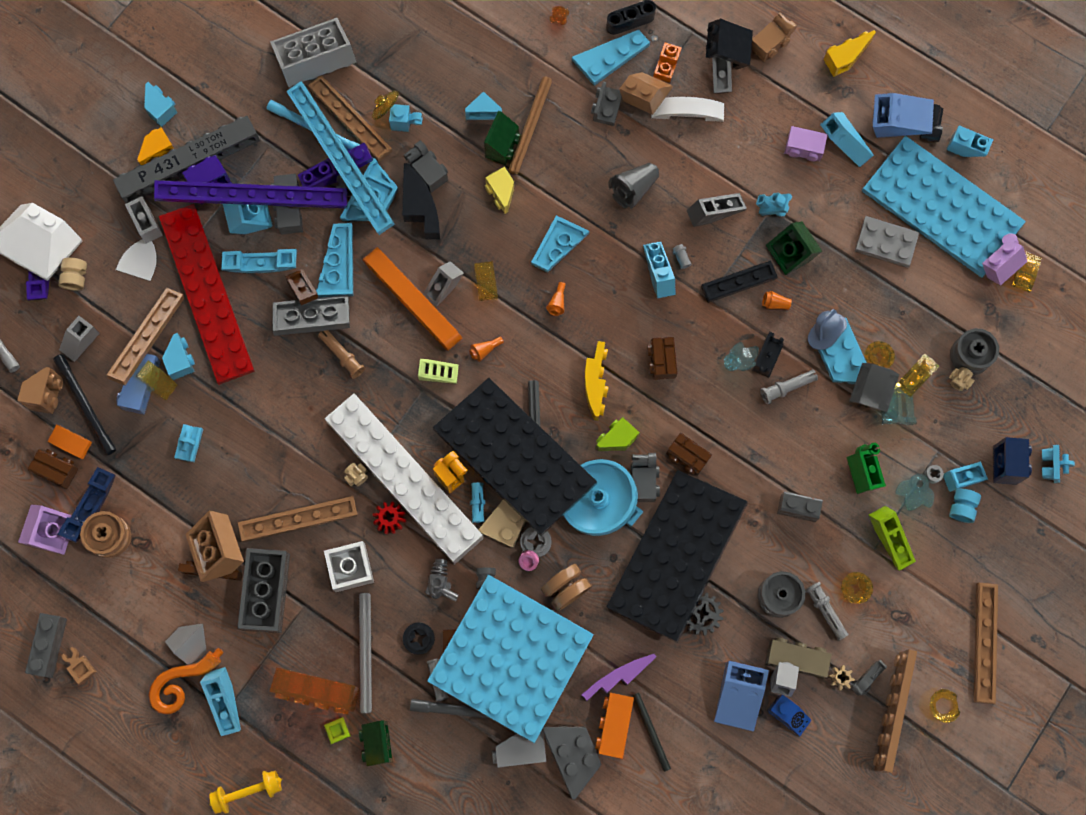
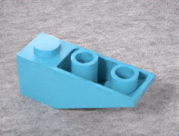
(847, 138)
(660, 270)

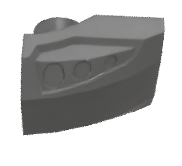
(874, 386)

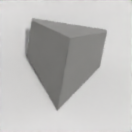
(188, 643)

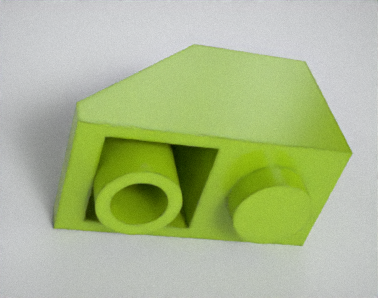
(619, 437)

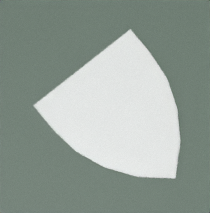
(139, 260)

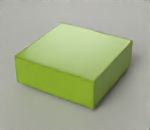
(337, 730)

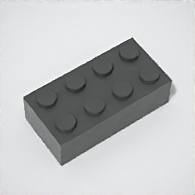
(264, 590)

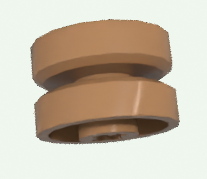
(103, 523)
(564, 585)

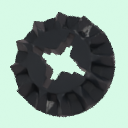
(409, 636)

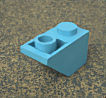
(157, 106)
(969, 143)
(176, 358)

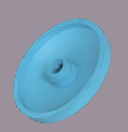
(608, 503)

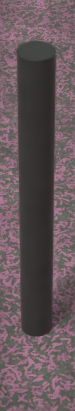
(651, 732)

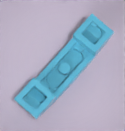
(259, 262)

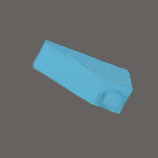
(221, 700)

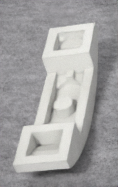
(690, 107)

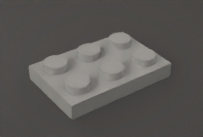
(887, 241)

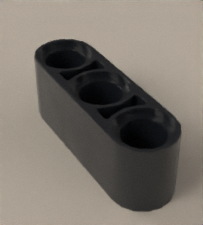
(637, 11)

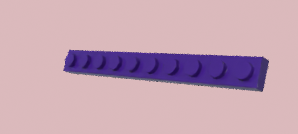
(250, 194)

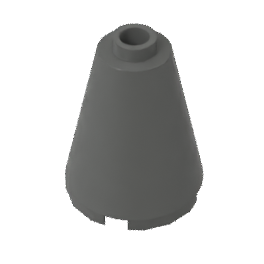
(633, 184)

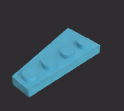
(338, 263)

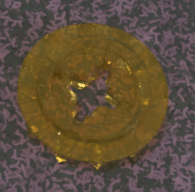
(886, 352)
(865, 585)

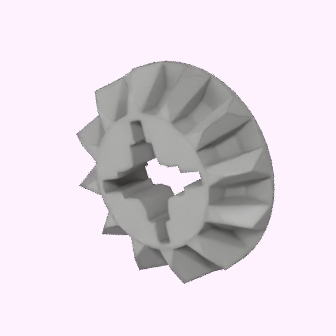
(530, 534)

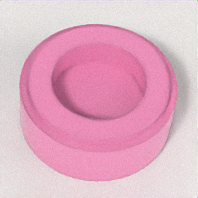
(528, 560)

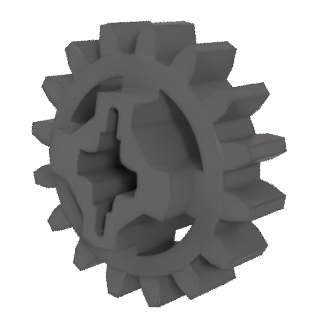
(710, 616)

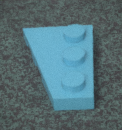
(558, 243)

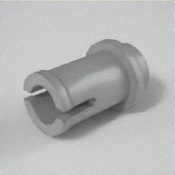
(681, 255)

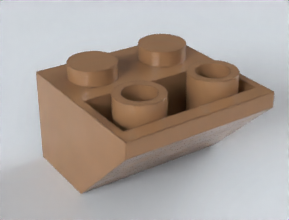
(41, 391)

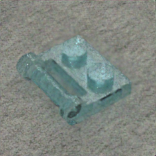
(894, 412)

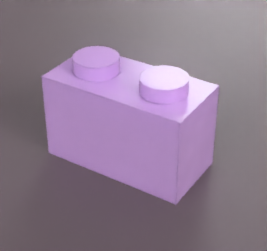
(805, 144)

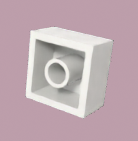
(349, 566)

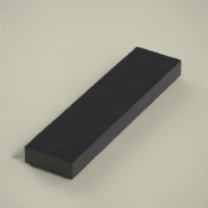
(739, 281)

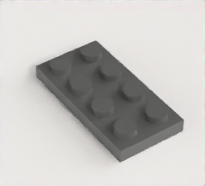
(317, 315)

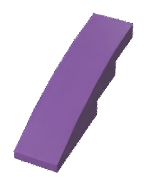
(624, 673)

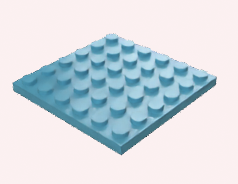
(510, 658)

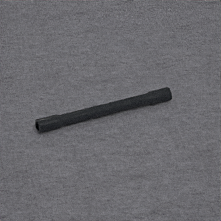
(103, 439)

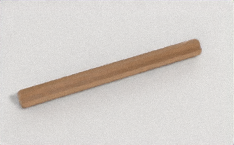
(530, 125)

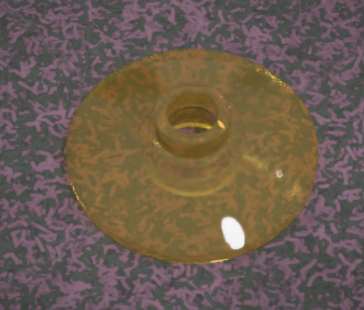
(384, 104)

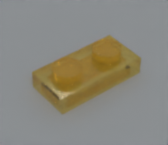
(486, 281)

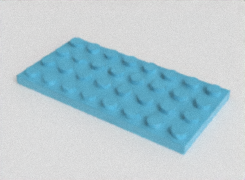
(942, 205)

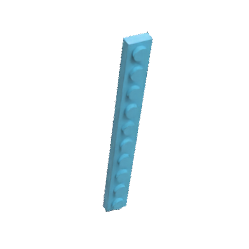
(340, 158)

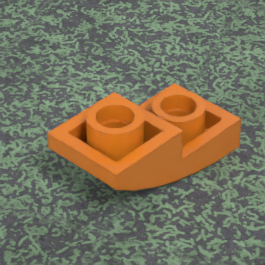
(667, 62)
(69, 441)

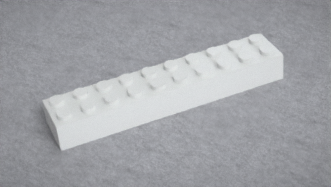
(404, 478)

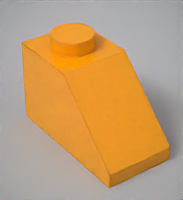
(154, 145)

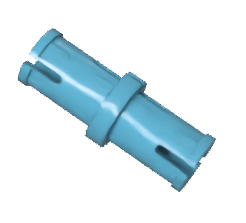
(477, 502)

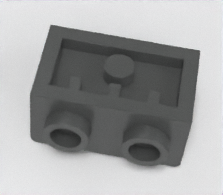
(607, 105)

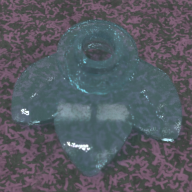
(741, 358)
(916, 495)

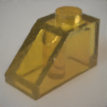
(917, 375)

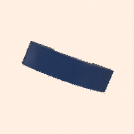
(90, 503)

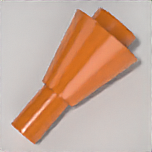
(556, 304)
(481, 350)

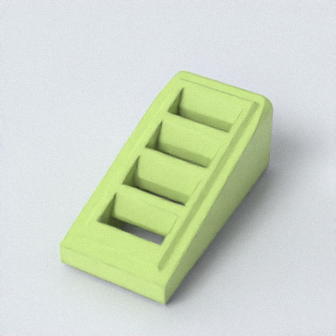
(437, 378)

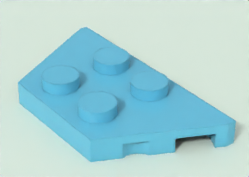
(381, 185)
(843, 358)

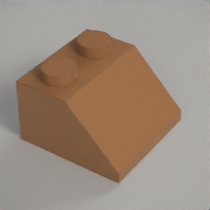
(644, 92)

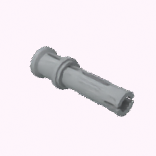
(781, 389)
(822, 602)

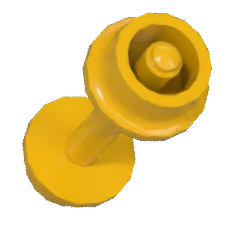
(220, 800)

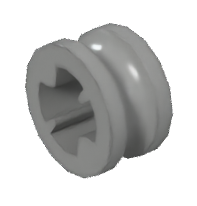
(938, 469)

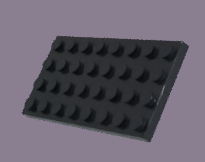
(515, 456)
(677, 555)

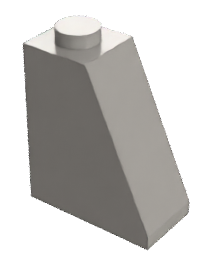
(519, 751)

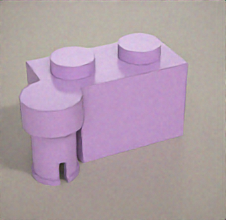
(1005, 260)

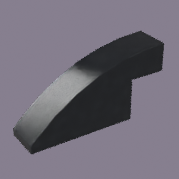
(419, 203)

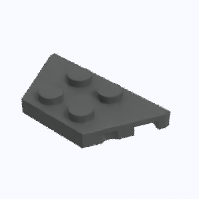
(573, 755)

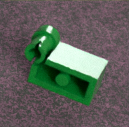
(866, 468)

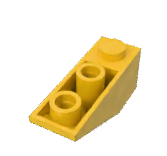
(842, 57)

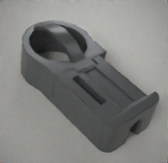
(868, 678)

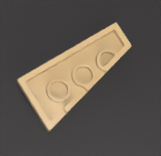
(503, 525)

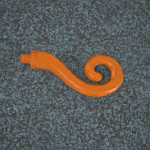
(205, 665)

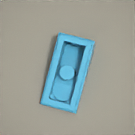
(965, 476)

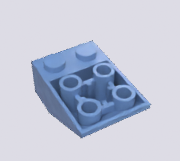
(902, 115)
(741, 695)

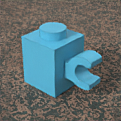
(401, 118)

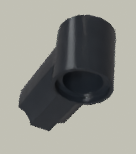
(937, 128)

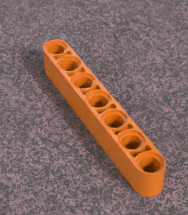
(412, 299)

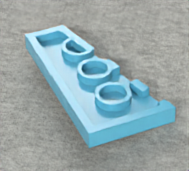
(608, 57)

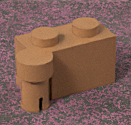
(773, 37)

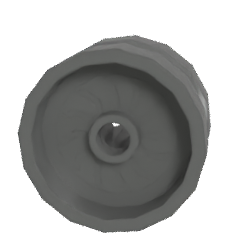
(975, 351)
(792, 590)

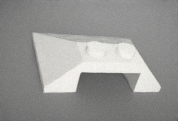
(37, 240)

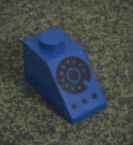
(789, 714)

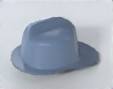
(826, 330)

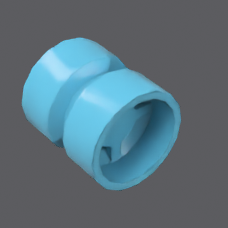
(965, 505)

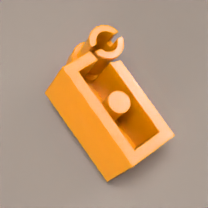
(450, 471)

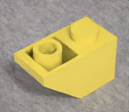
(501, 187)

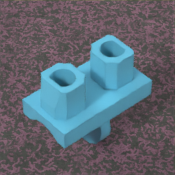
(774, 204)
(188, 443)
(1053, 473)

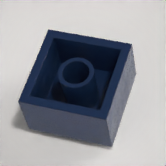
(1011, 461)

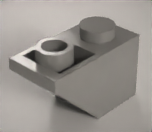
(77, 338)
(784, 679)

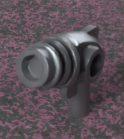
(438, 583)

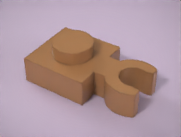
(80, 667)

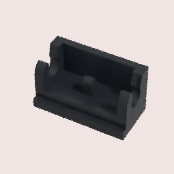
(768, 355)

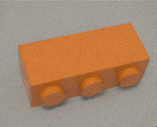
(614, 725)

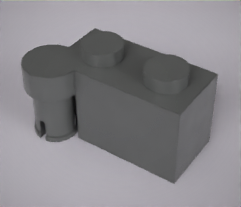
(426, 166)
(644, 475)

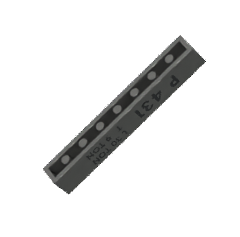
(169, 167)

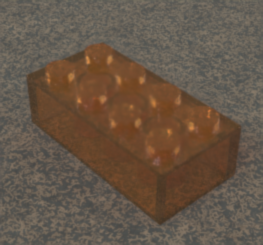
(314, 689)

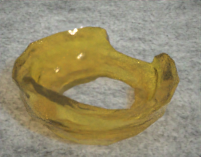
(949, 695)

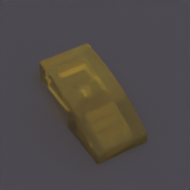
(1026, 275)
(157, 380)

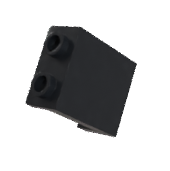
(729, 42)

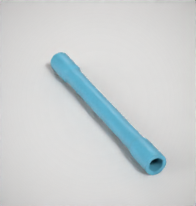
(298, 119)

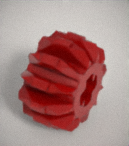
(384, 524)

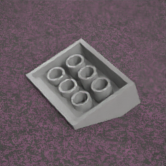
(313, 52)

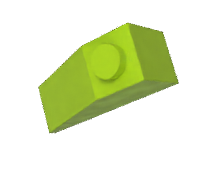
(892, 536)

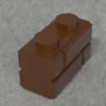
(663, 358)
(688, 454)
(52, 468)

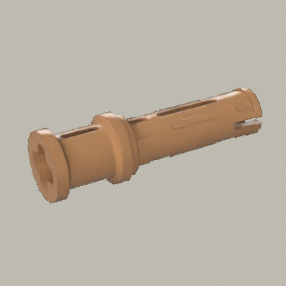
(346, 359)

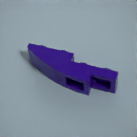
(326, 173)

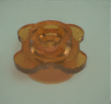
(559, 10)

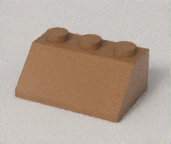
(214, 546)

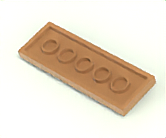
(896, 704)

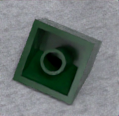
(501, 139)
(793, 247)
(376, 743)

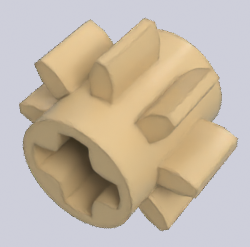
(961, 379)
(355, 474)
(846, 674)

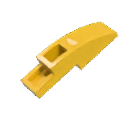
(595, 387)

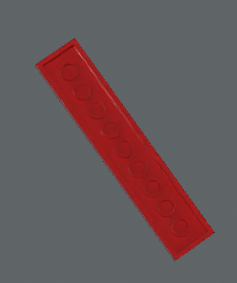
(206, 294)

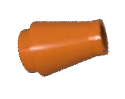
(775, 301)

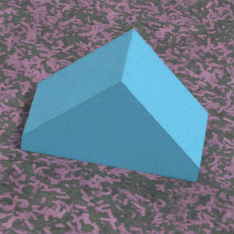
(482, 108)

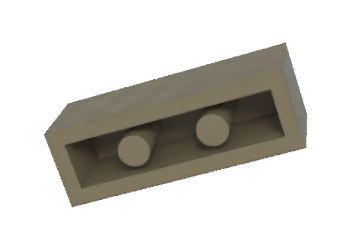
(810, 661)

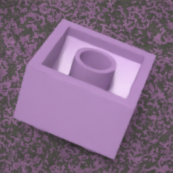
(42, 529)

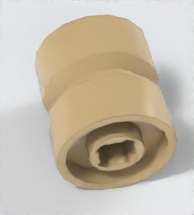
(72, 274)

